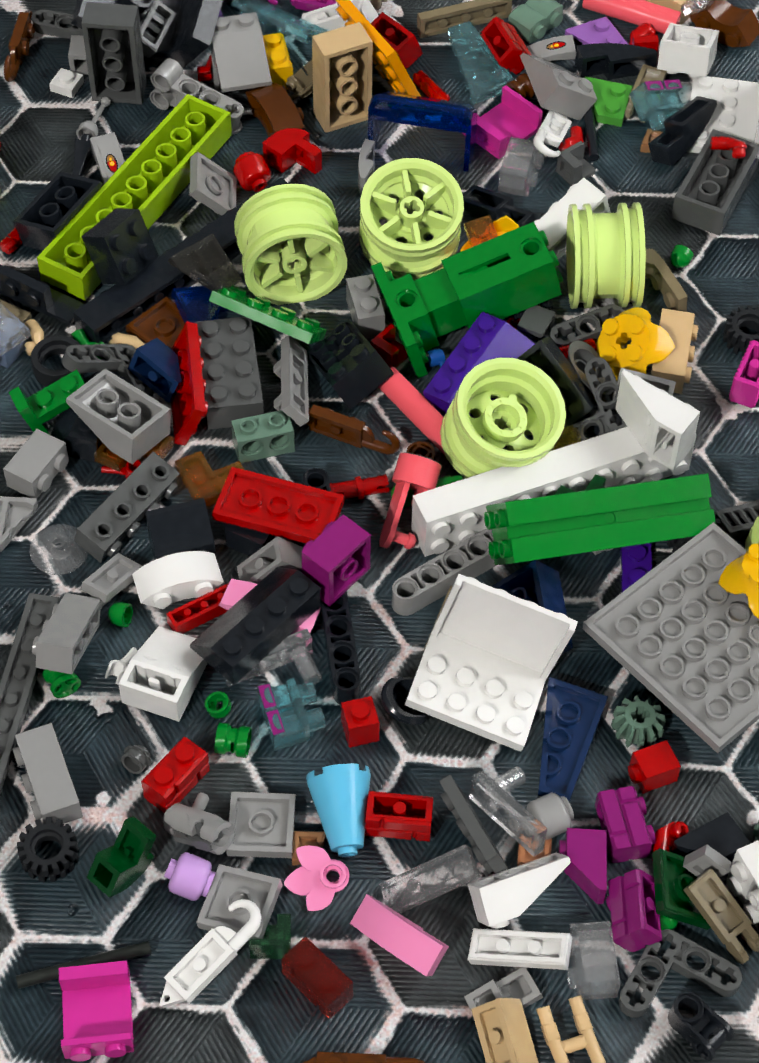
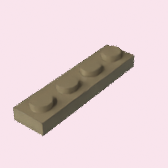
(475, 11)

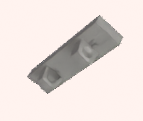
(293, 373)

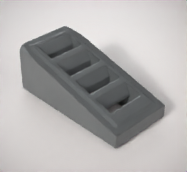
(149, 43)
(733, 514)

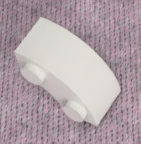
(177, 578)

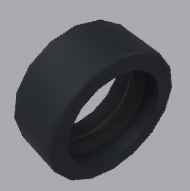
(43, 350)

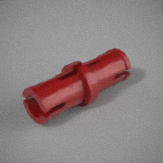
(361, 487)

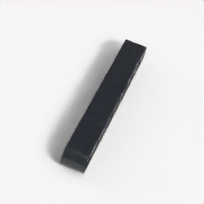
(337, 622)

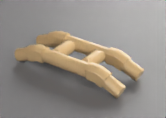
(584, 1027)

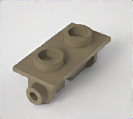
(300, 82)

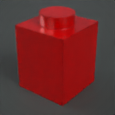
(360, 721)
(654, 766)

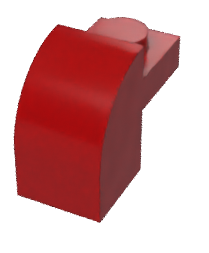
(289, 147)

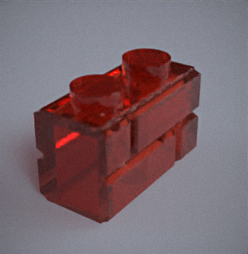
(317, 977)

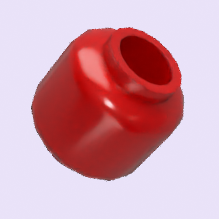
(252, 171)

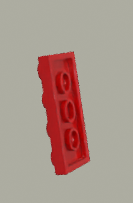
(189, 402)
(276, 506)

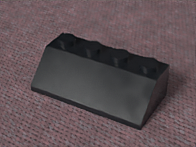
(258, 623)

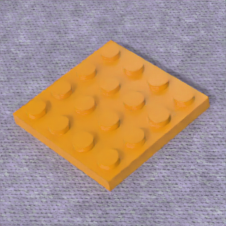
(384, 56)

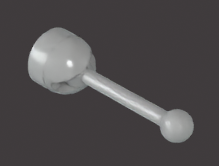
(90, 127)

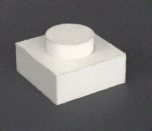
(66, 82)

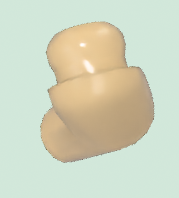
(37, 335)
(121, 338)

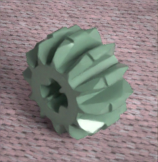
(627, 718)

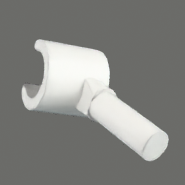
(118, 667)

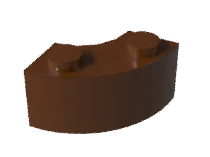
(735, 25)
(274, 108)

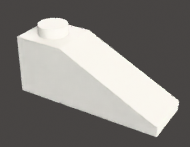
(329, 18)
(514, 890)

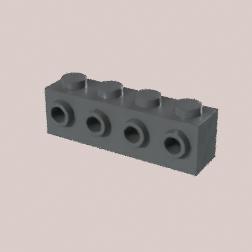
(126, 508)

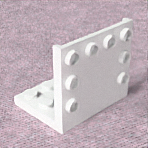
(735, 111)
(488, 661)

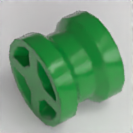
(61, 683)

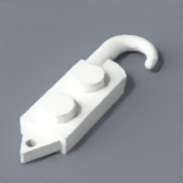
(551, 133)
(208, 957)

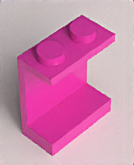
(509, 119)
(96, 1010)

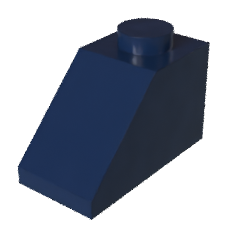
(157, 368)

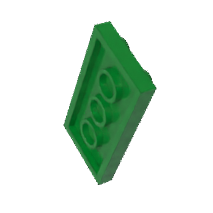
(261, 311)

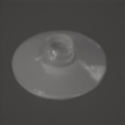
(57, 558)

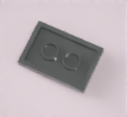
(472, 827)

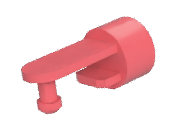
(412, 473)

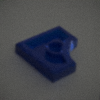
(195, 304)

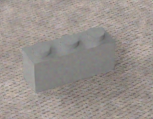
(67, 633)
(46, 775)

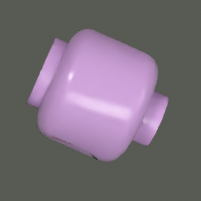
(189, 876)

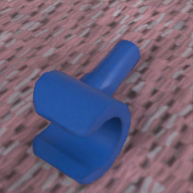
(436, 357)

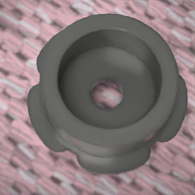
(136, 759)

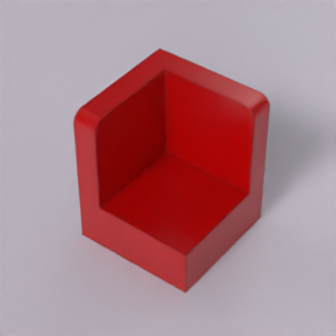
(388, 348)

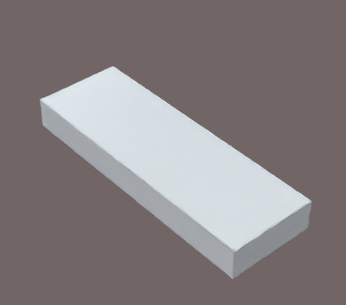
(520, 948)

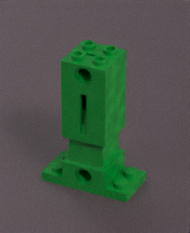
(489, 278)

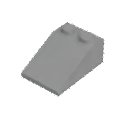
(240, 53)
(559, 88)
(121, 415)

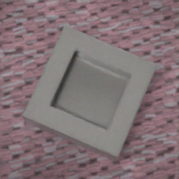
(705, 859)

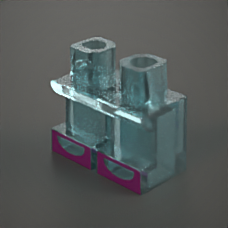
(657, 101)
(285, 712)

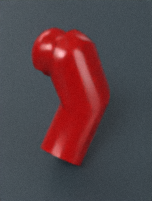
(668, 834)

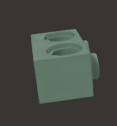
(262, 436)

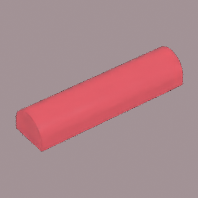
(635, 12)
(414, 406)

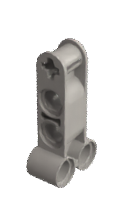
(173, 86)

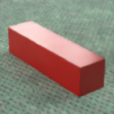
(197, 611)

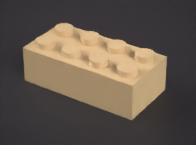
(342, 76)

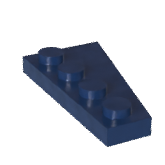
(568, 732)

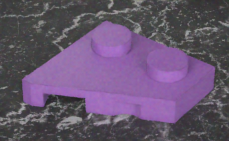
(596, 31)

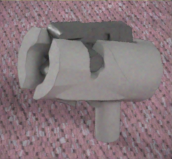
(198, 827)

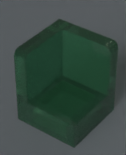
(275, 941)

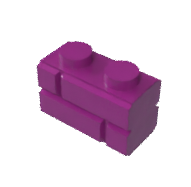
(623, 819)
(633, 910)

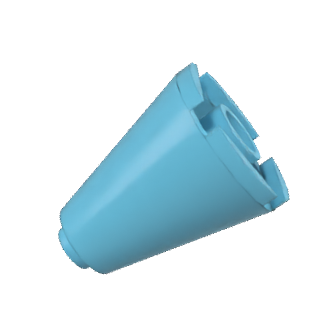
(341, 805)

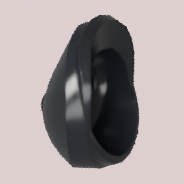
(393, 699)

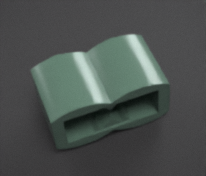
(536, 18)

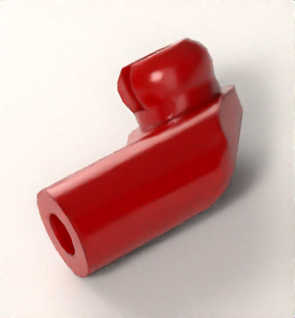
(643, 30)
(576, 136)
(728, 143)

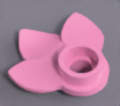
(312, 877)

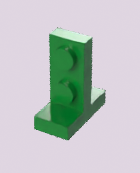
(46, 402)

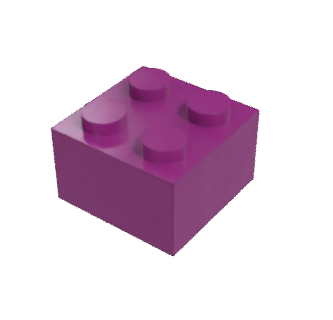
(337, 558)

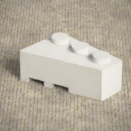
(555, 220)

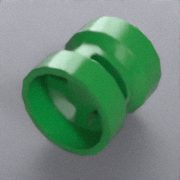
(232, 740)

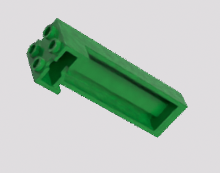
(598, 519)

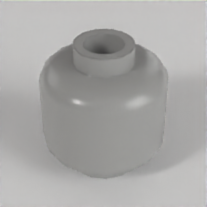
(553, 813)

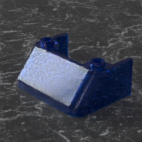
(424, 113)

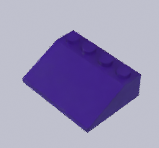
(484, 341)

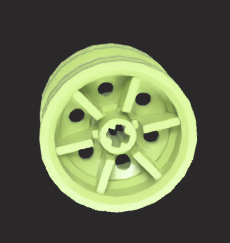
(410, 218)
(290, 244)
(605, 255)
(524, 406)

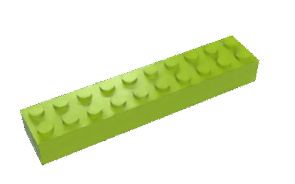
(143, 182)

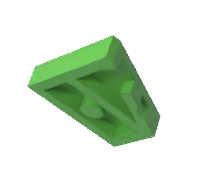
(611, 101)

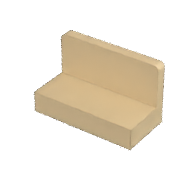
(504, 1032)

